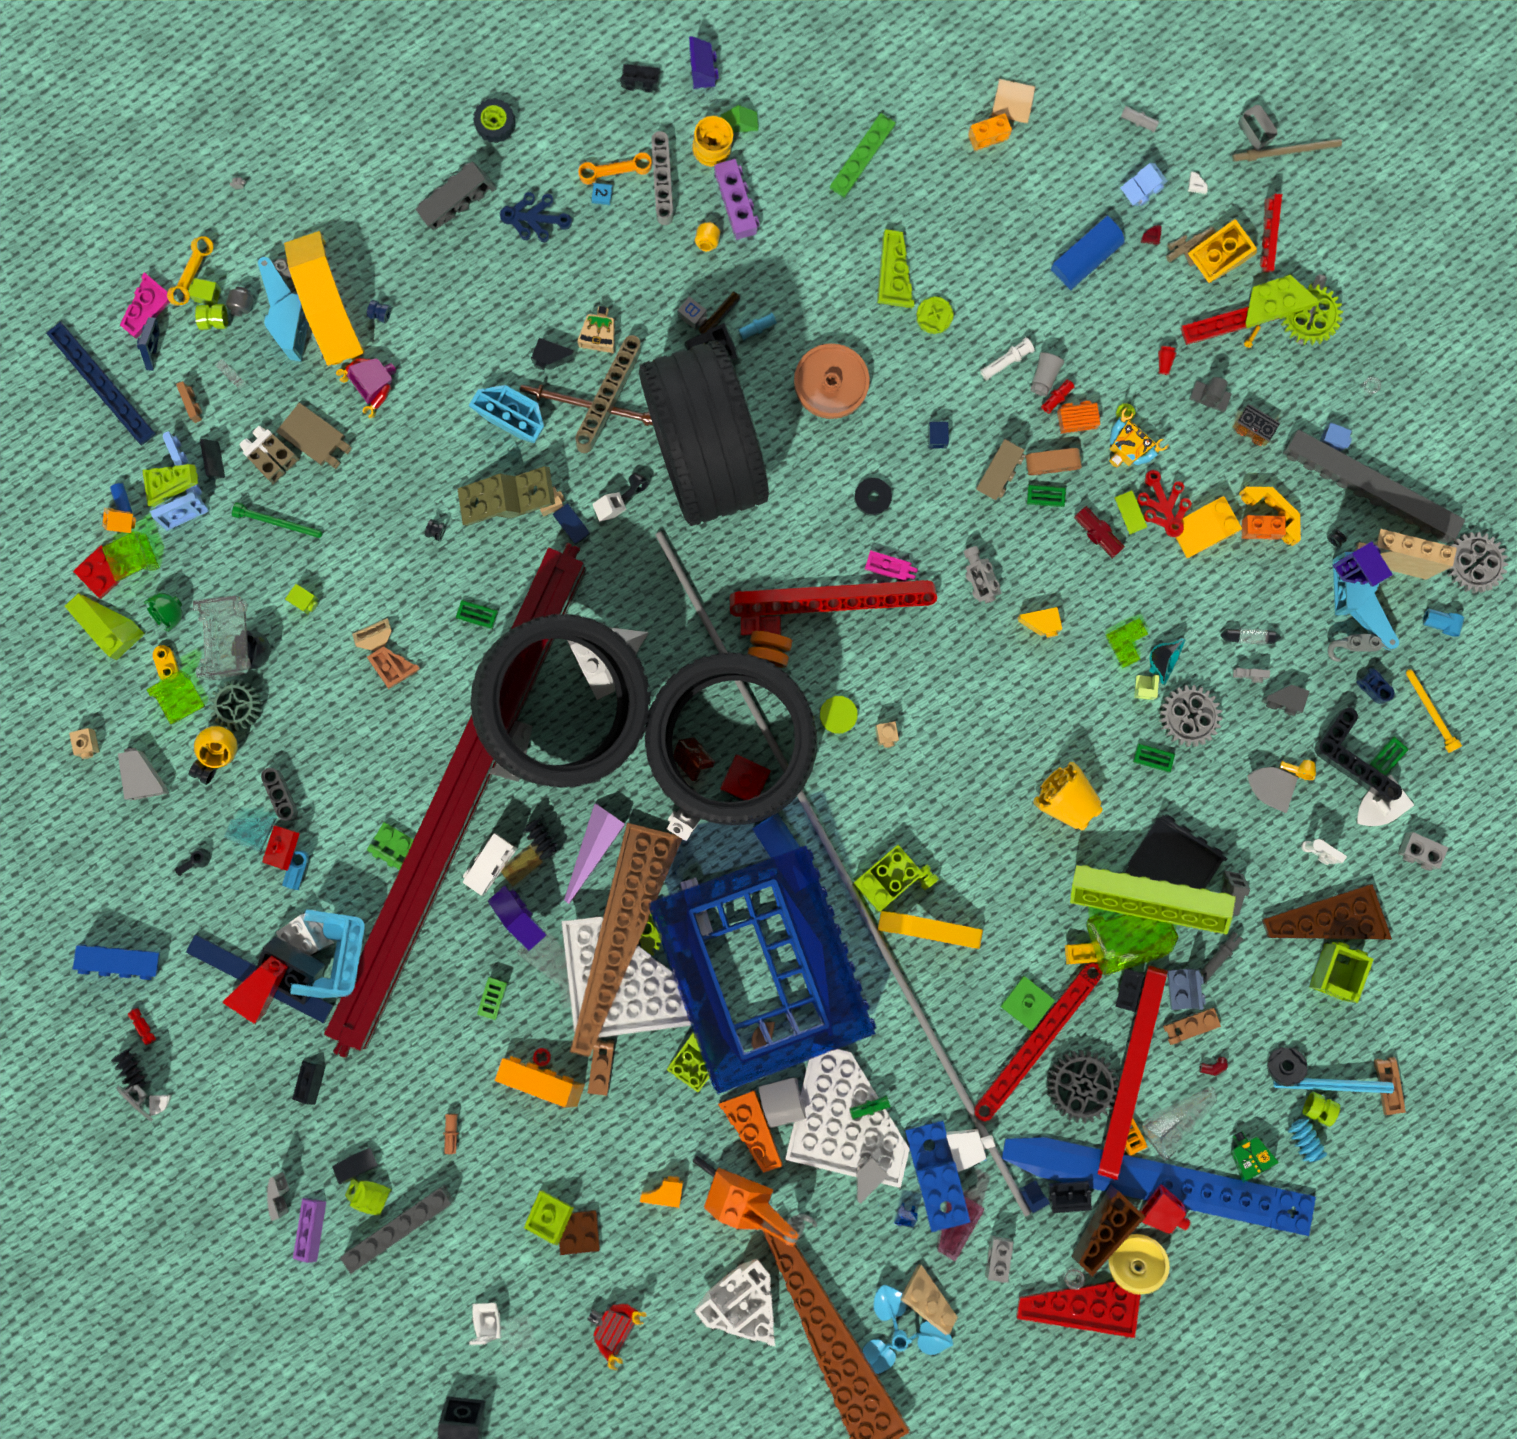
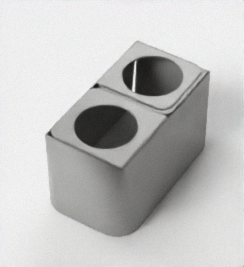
(1265, 123)

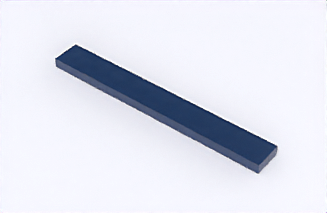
(101, 383)
(242, 969)

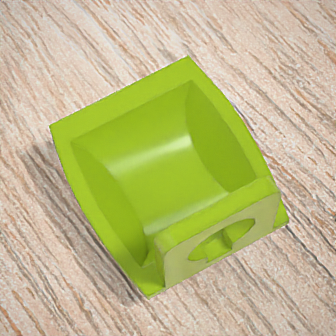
(368, 1196)

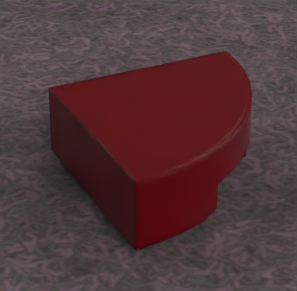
(1152, 235)

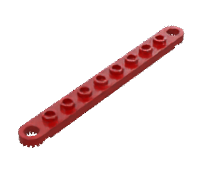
(1038, 1042)

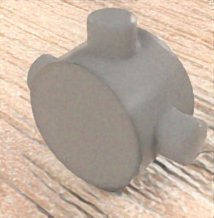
(237, 183)

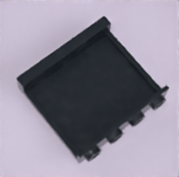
(1174, 856)

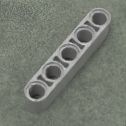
(660, 170)

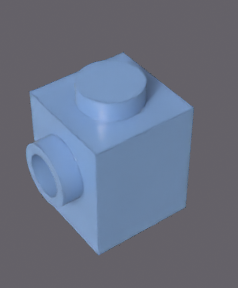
(1336, 437)

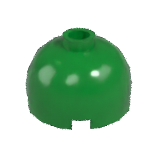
(165, 610)

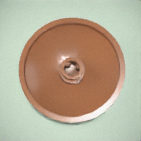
(831, 381)

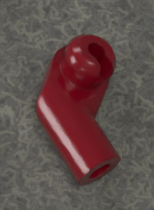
(1216, 1068)

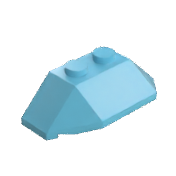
(509, 411)

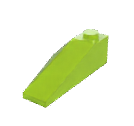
(106, 627)

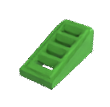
(492, 981)

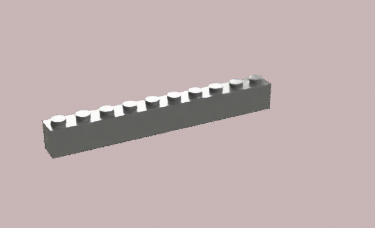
(1373, 486)

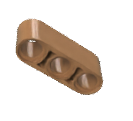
(1053, 461)

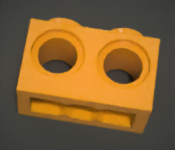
(989, 132)

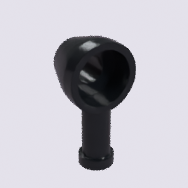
(635, 480)
(203, 862)

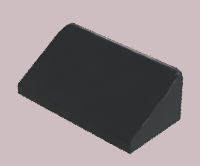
(212, 459)
(308, 1083)

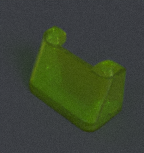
(1129, 941)

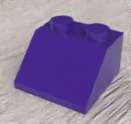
(702, 63)

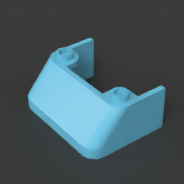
(348, 933)

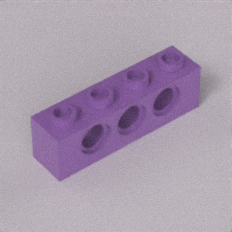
(731, 171)

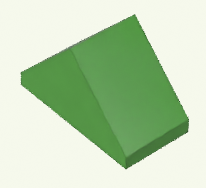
(741, 119)

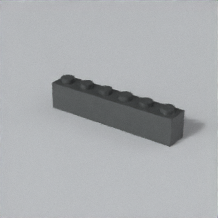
(397, 1229)

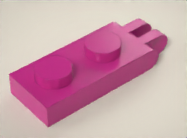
(890, 566)

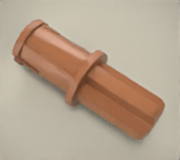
(450, 1133)

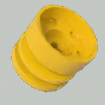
(712, 131)

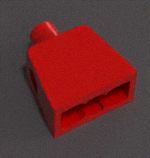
(1165, 1211)

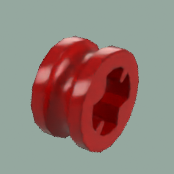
(541, 1050)

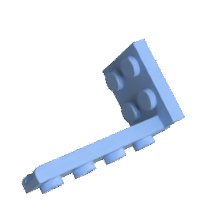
(183, 507)

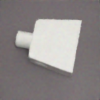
(968, 1147)

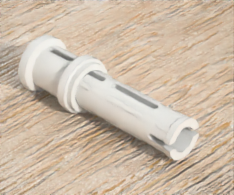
(1014, 355)

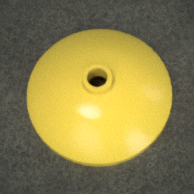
(1144, 1253)

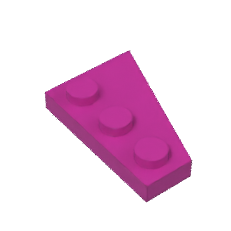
(148, 302)

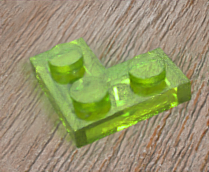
(1122, 640)

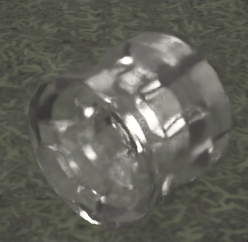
(1069, 1276)

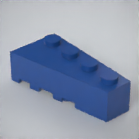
(116, 960)

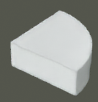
(1197, 184)
(158, 1103)

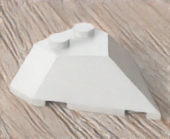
(595, 670)
(741, 1304)

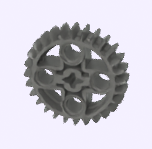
(1099, 1066)

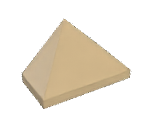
(374, 636)

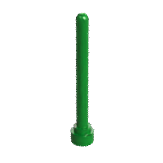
(240, 511)

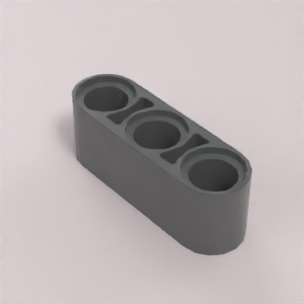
(272, 788)

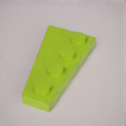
(167, 482)

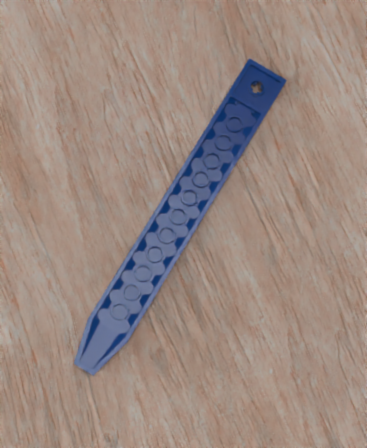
(1141, 1177)

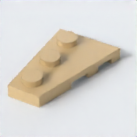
(928, 1301)

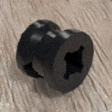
(435, 530)

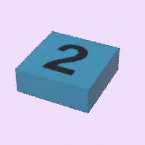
(601, 194)

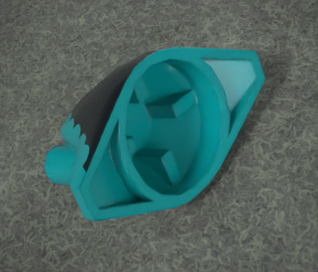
(1164, 658)

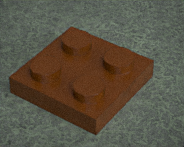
(580, 1233)

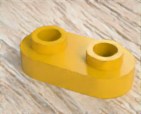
(166, 662)

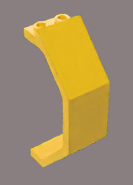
(321, 299)

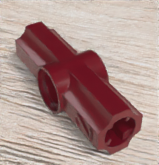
(1099, 532)

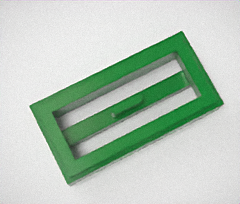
(1048, 496)
(492, 619)
(1398, 745)
(1138, 753)

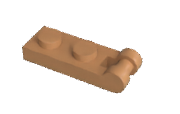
(1192, 1025)
(601, 1068)
(1391, 1102)

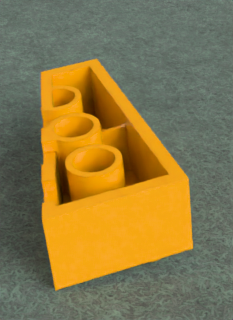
(539, 1082)

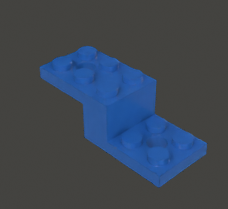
(937, 1176)

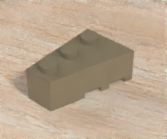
(1001, 470)

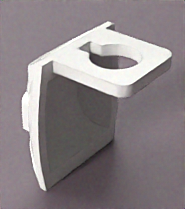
(486, 1323)

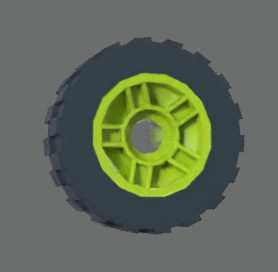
(485, 115)

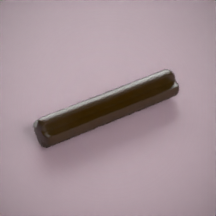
(720, 313)

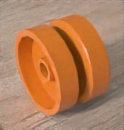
(770, 647)

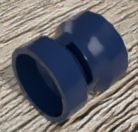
(379, 311)

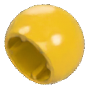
(215, 747)

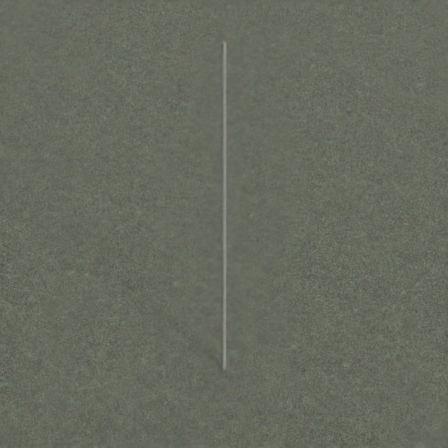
(848, 883)

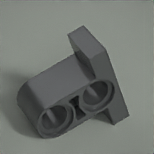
(1211, 394)
(1237, 886)

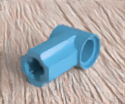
(1449, 623)
(295, 872)

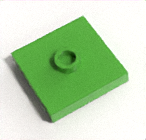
(1027, 1003)

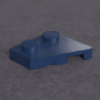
(148, 342)

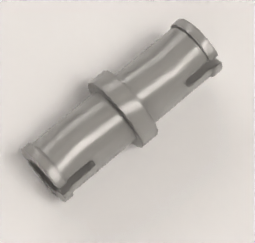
(1140, 119)

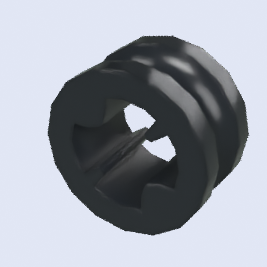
(1336, 538)

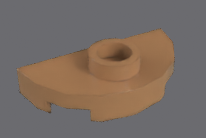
(757, 1037)

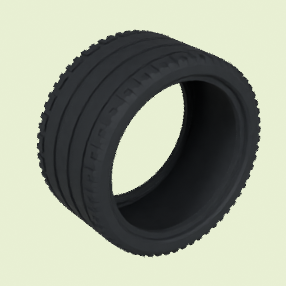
(705, 432)
(690, 681)
(630, 688)

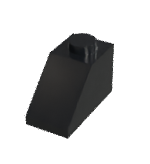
(550, 355)

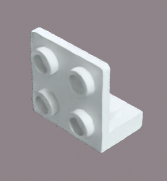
(304, 935)

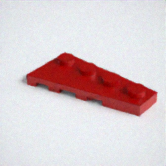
(1271, 228)

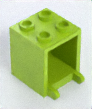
(1339, 979)

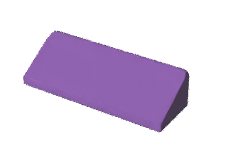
(309, 1230)

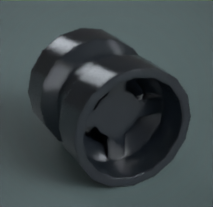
(202, 772)

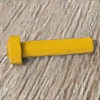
(1248, 343)

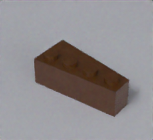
(1107, 1230)

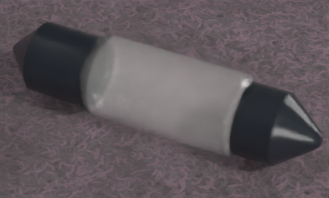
(1250, 636)

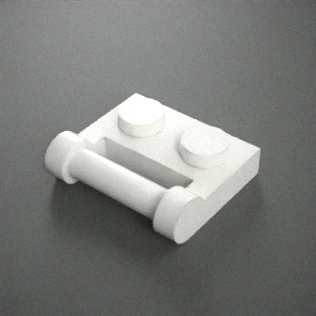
(1324, 851)

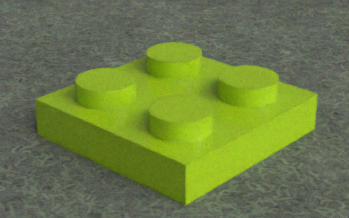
(548, 1217)

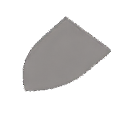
(1273, 787)
(137, 1105)

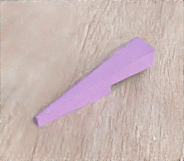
(599, 836)

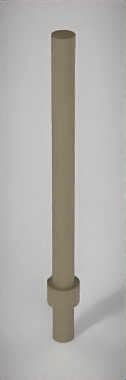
(1253, 155)

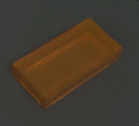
(521, 867)

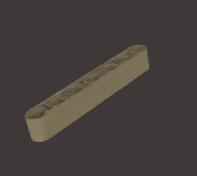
(608, 402)

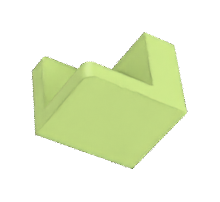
(1146, 687)

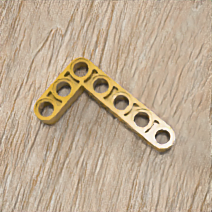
(930, 929)

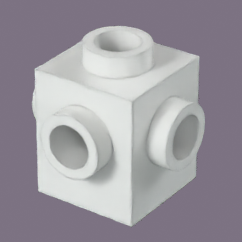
(682, 823)

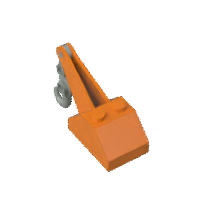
(747, 1206)

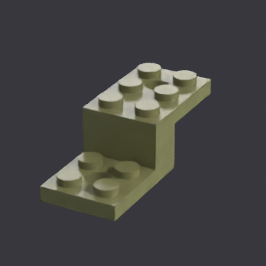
(506, 496)

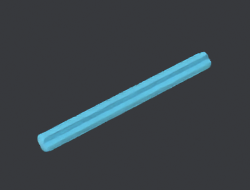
(1342, 1085)

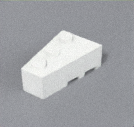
(489, 864)

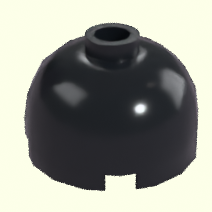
(258, 649)

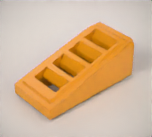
(1142, 1144)

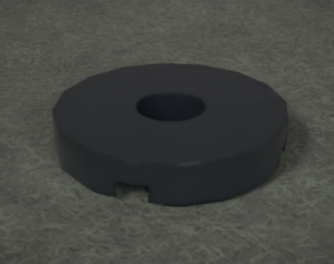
(873, 507)
(1284, 1077)

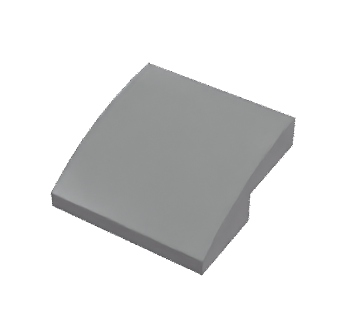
(782, 1102)
(276, 1188)

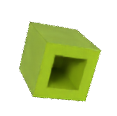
(204, 291)
(302, 599)

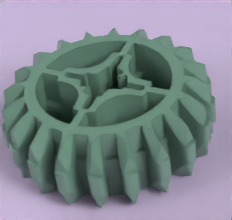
(236, 712)

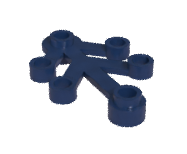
(533, 217)

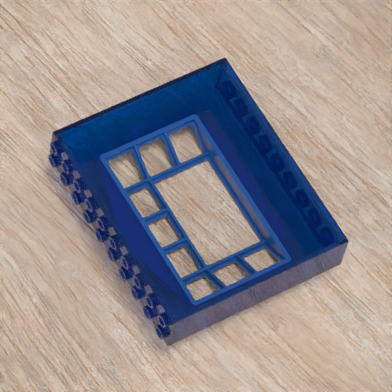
(815, 946)

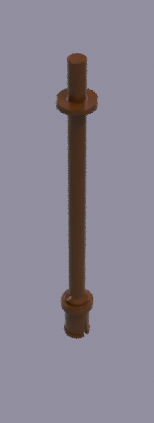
(539, 392)

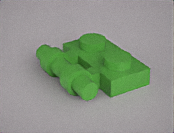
(394, 840)

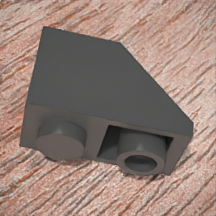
(1290, 699)

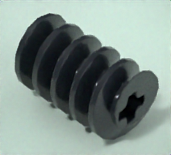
(541, 839)
(130, 1069)

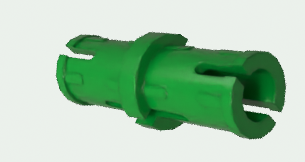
(869, 1107)

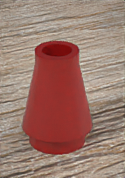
(1166, 358)

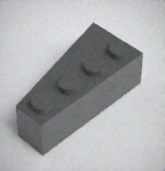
(455, 196)

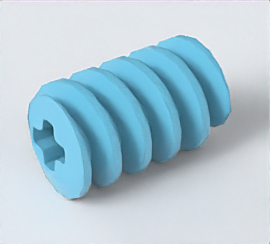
(1307, 1139)

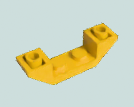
(1272, 498)

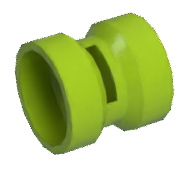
(929, 880)

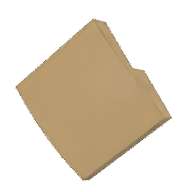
(1013, 100)

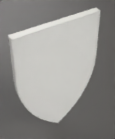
(1377, 812)

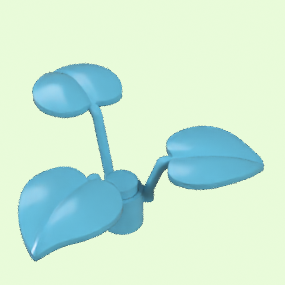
(887, 1306)

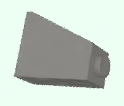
(139, 776)

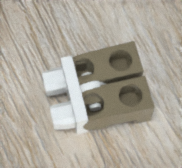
(263, 449)

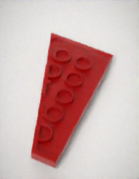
(1092, 1308)

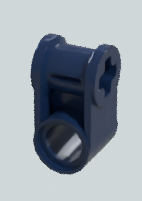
(1374, 686)

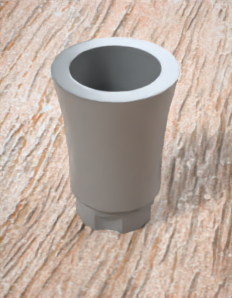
(1046, 373)

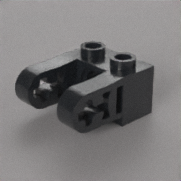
(718, 333)

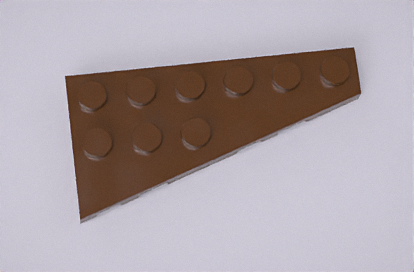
(1342, 916)

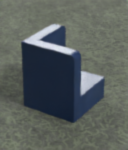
(938, 435)
(1034, 1196)

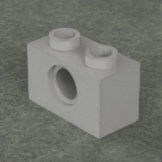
(999, 1259)

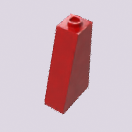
(255, 994)

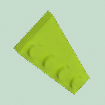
(894, 281)

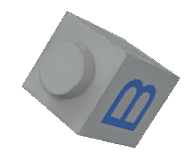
(692, 313)

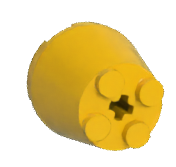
(1069, 797)

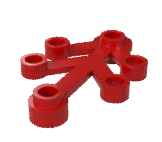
(1164, 506)

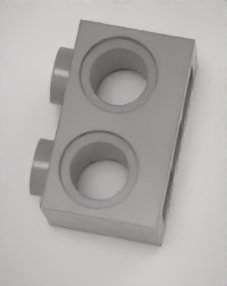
(1423, 847)

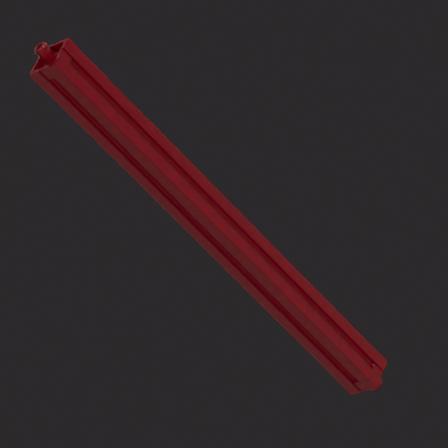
(447, 821)

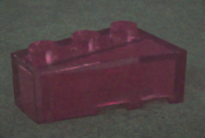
(953, 1239)

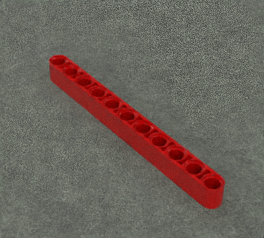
(832, 598)
(1132, 1072)

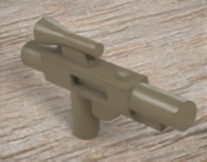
(1185, 247)

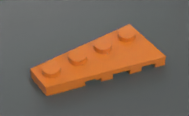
(750, 1122)

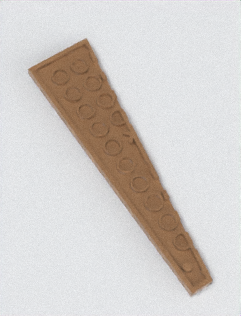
(637, 880)

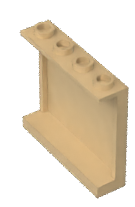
(1413, 555)

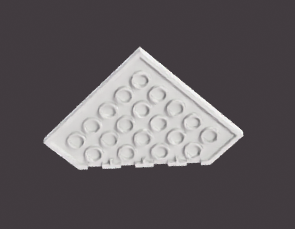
(647, 993)
(830, 1135)

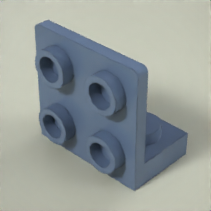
(1185, 989)

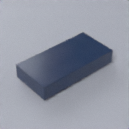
(571, 524)

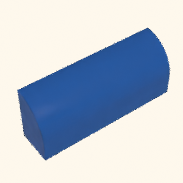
(1088, 253)
(775, 836)

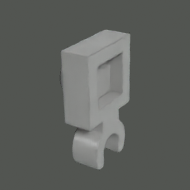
(1255, 675)

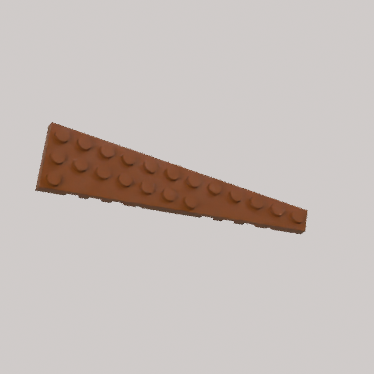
(856, 1389)

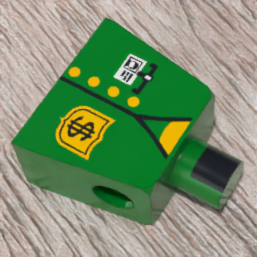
(1251, 1157)

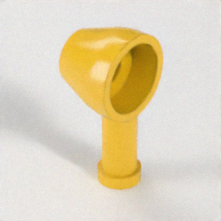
(1305, 767)

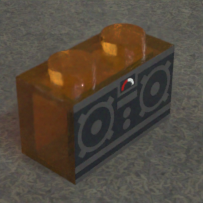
(1256, 425)

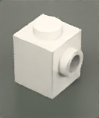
(609, 506)

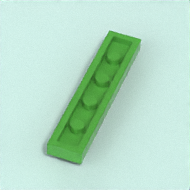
(862, 155)

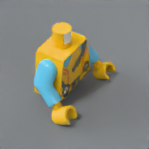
(1131, 443)

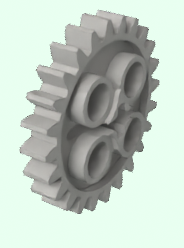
(1487, 576)
(1206, 709)

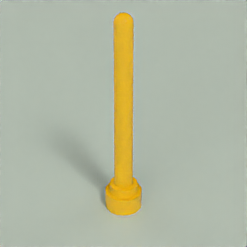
(1450, 742)

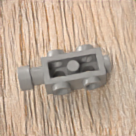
(981, 576)

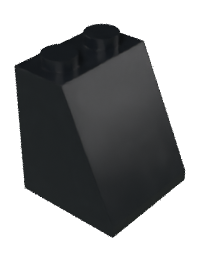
(461, 1418)

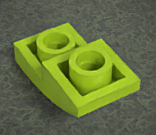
(1130, 512)

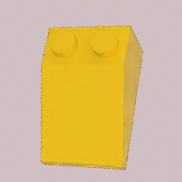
(1223, 251)
(1207, 527)

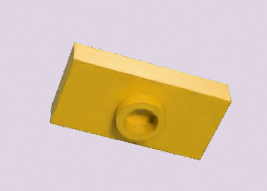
(1080, 953)

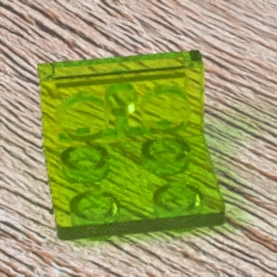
(130, 555)
(177, 696)

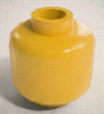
(707, 236)

